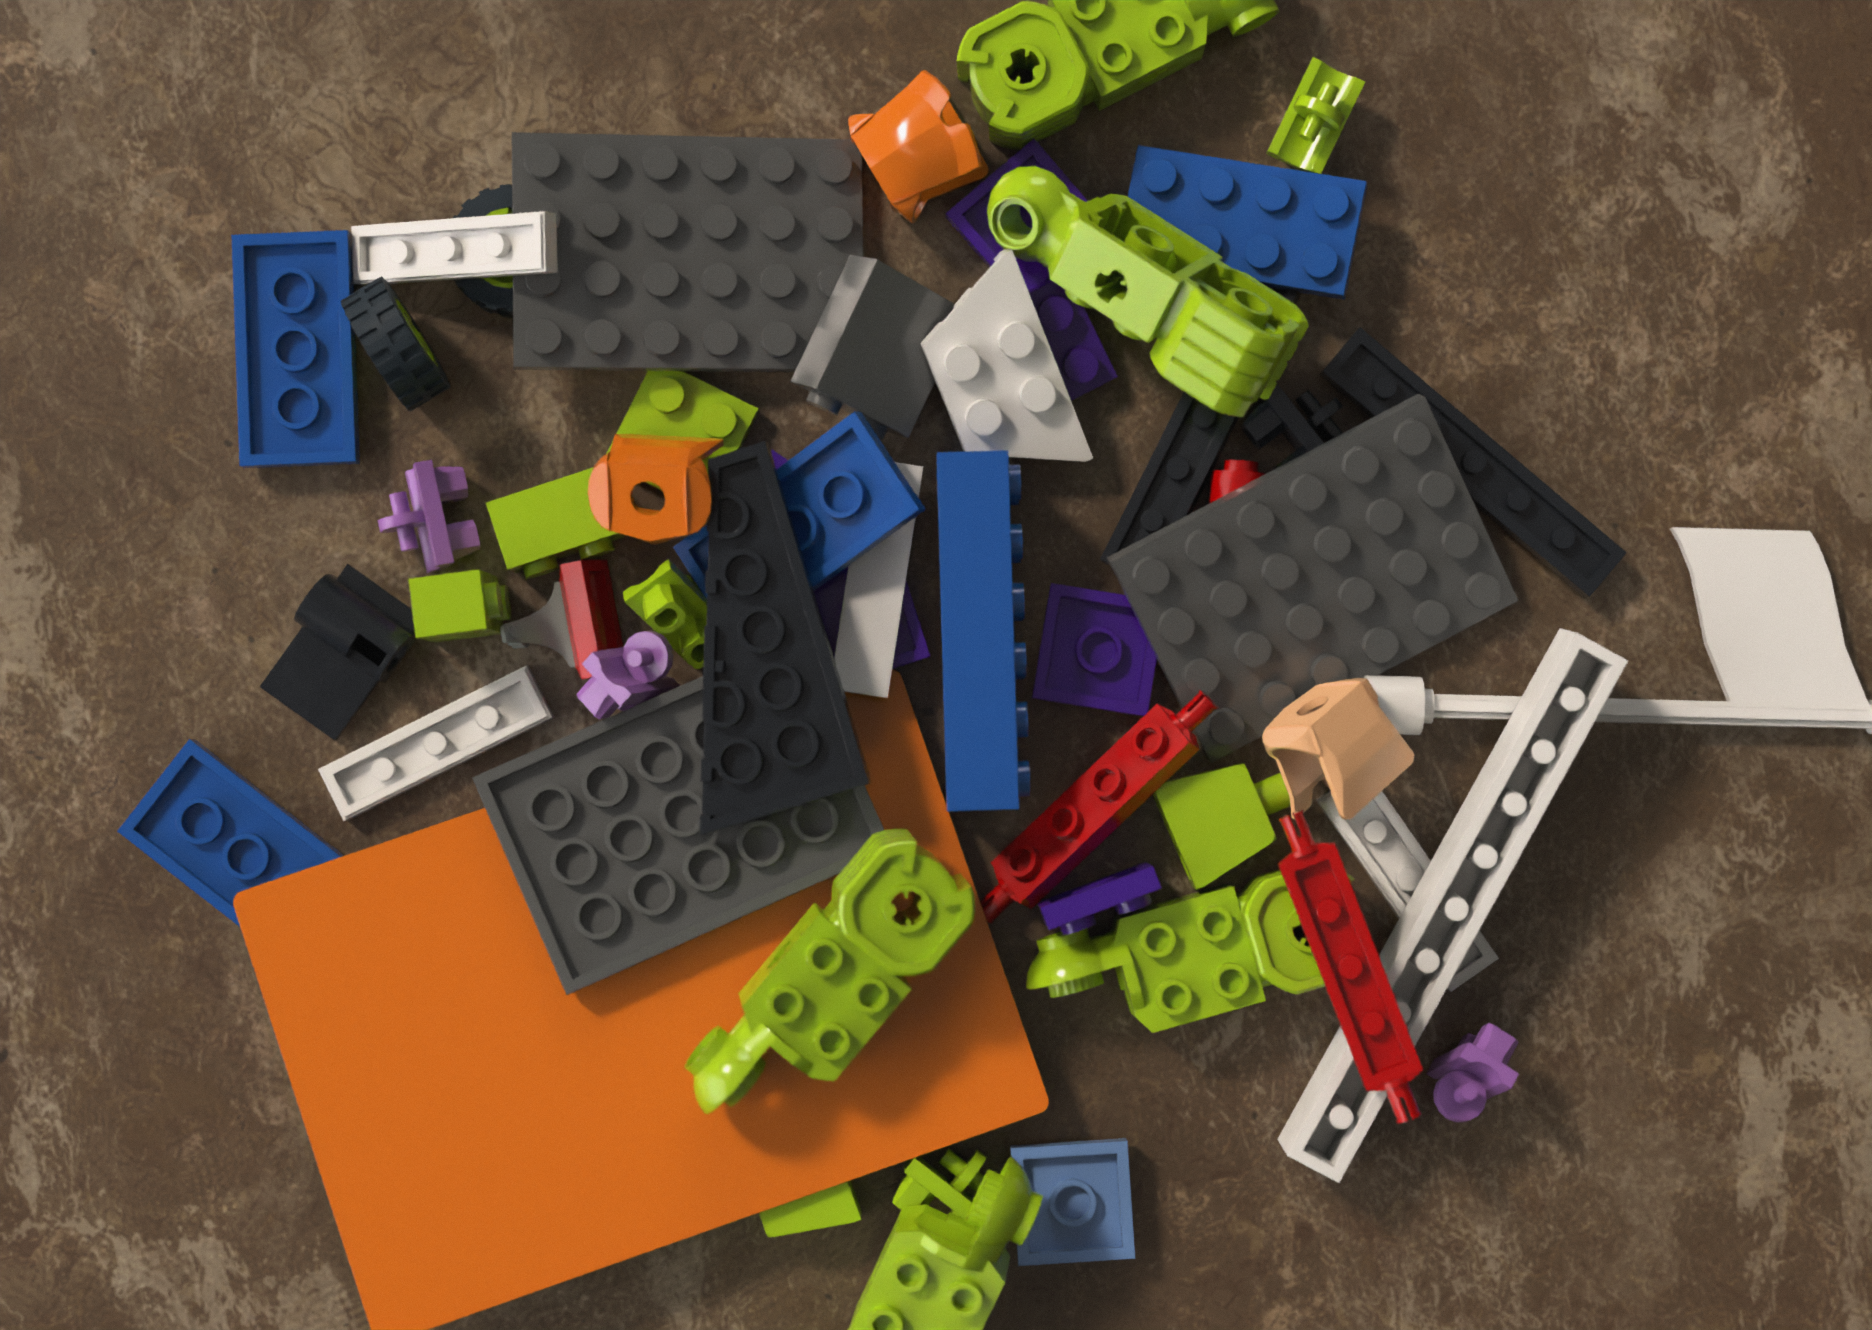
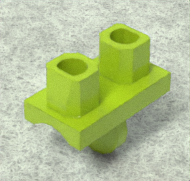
(1315, 117)
(673, 608)
(925, 1182)

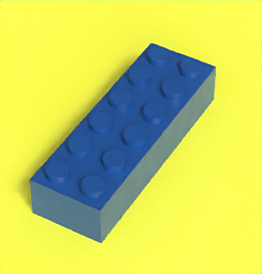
(978, 630)

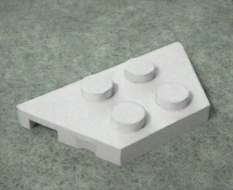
(1002, 372)

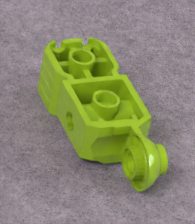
(1085, 55)
(1214, 325)
(1188, 954)
(839, 970)
(948, 1268)

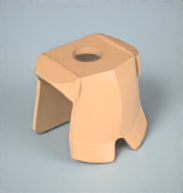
(1337, 738)

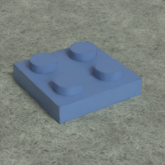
(1083, 1202)

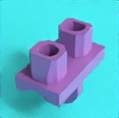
(428, 491)
(627, 674)
(1473, 1073)

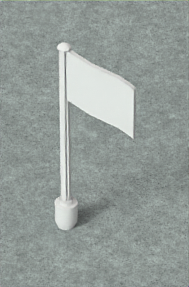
(1766, 628)

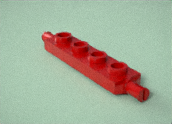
(1095, 805)
(1350, 966)

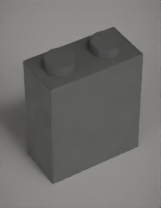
(870, 349)

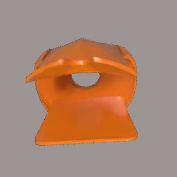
(918, 146)
(671, 464)

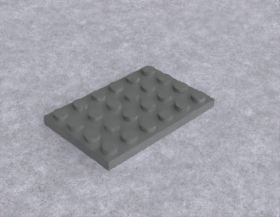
(682, 249)
(1315, 574)
(614, 848)

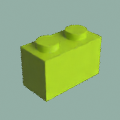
(548, 525)
(458, 605)

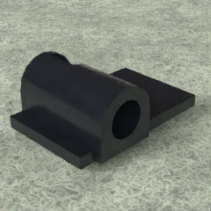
(346, 645)

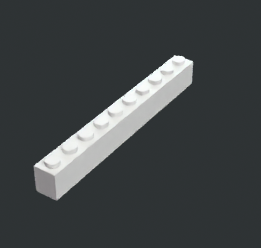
(1461, 884)

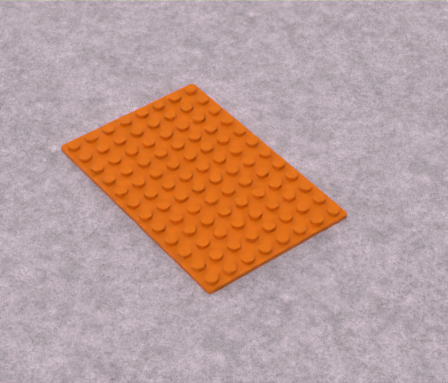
(531, 1135)

